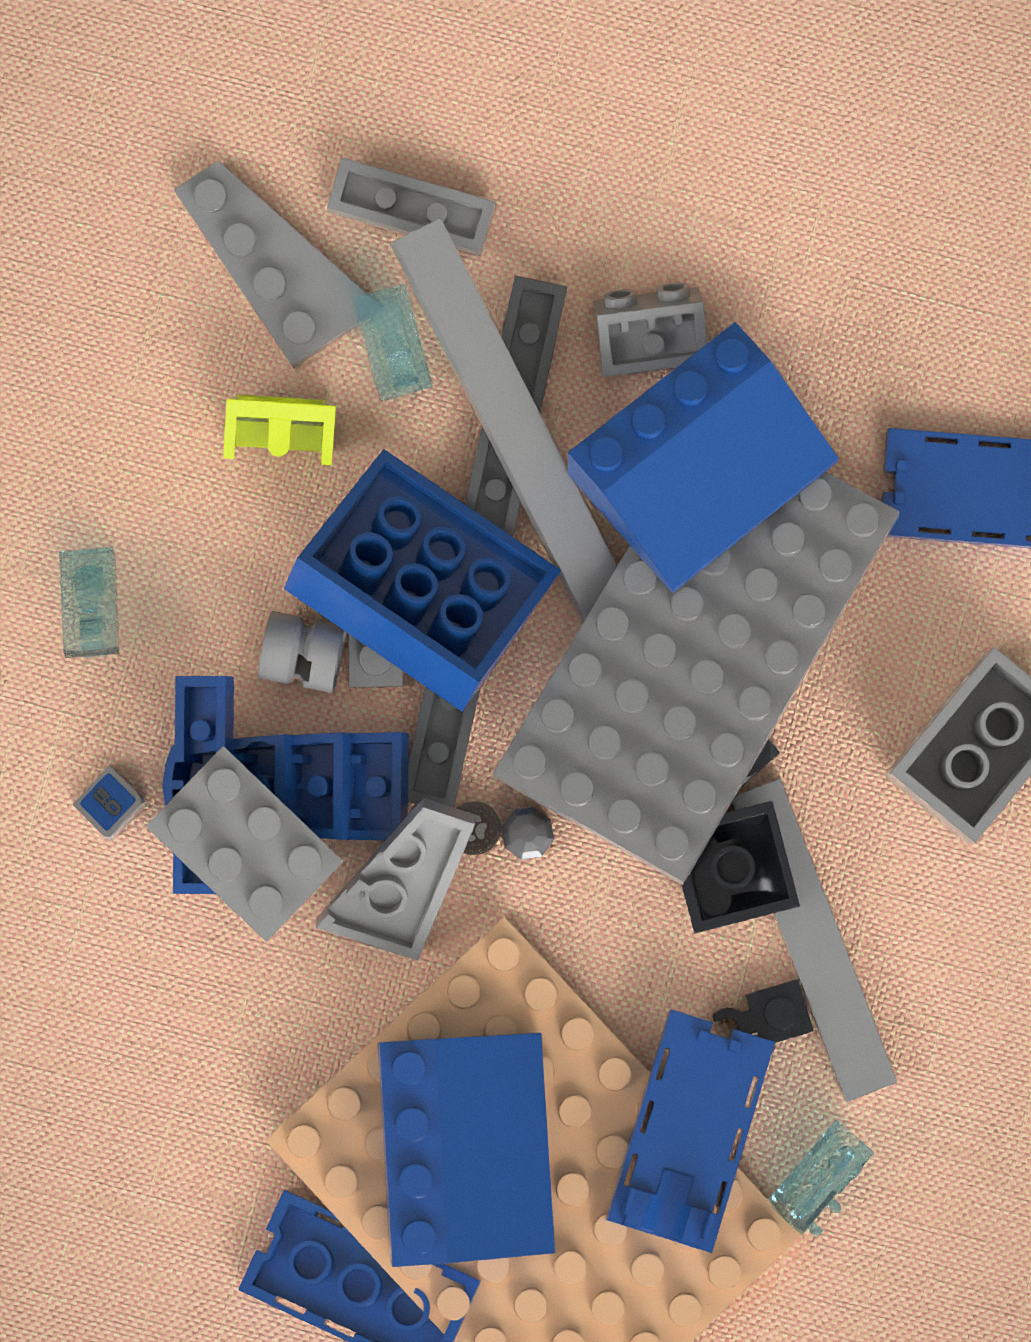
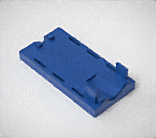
(959, 487)
(690, 1132)
(339, 1280)

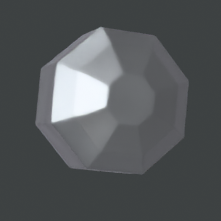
(527, 833)

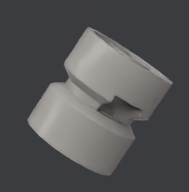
(301, 652)

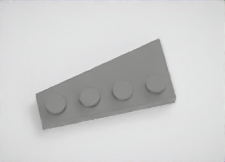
(281, 274)

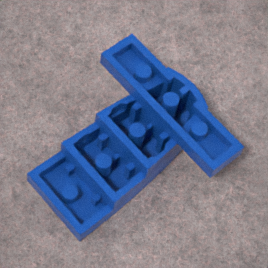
(331, 781)

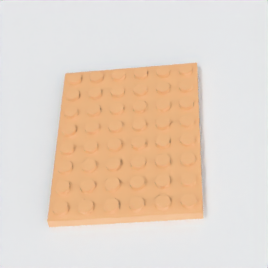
(603, 1275)

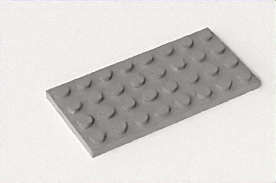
(683, 688)

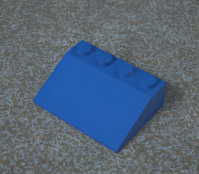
(701, 457)
(421, 579)
(465, 1149)

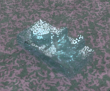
(392, 342)
(89, 602)
(819, 1177)

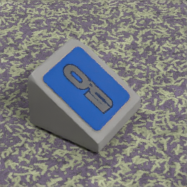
(110, 803)

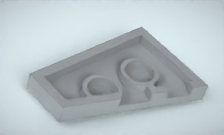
(403, 883)

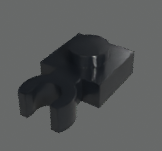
(773, 1013)

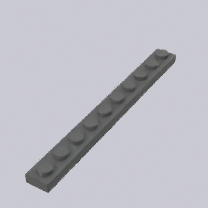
(441, 728)

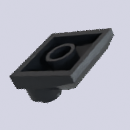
(741, 871)

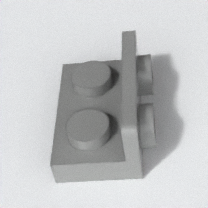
(649, 328)

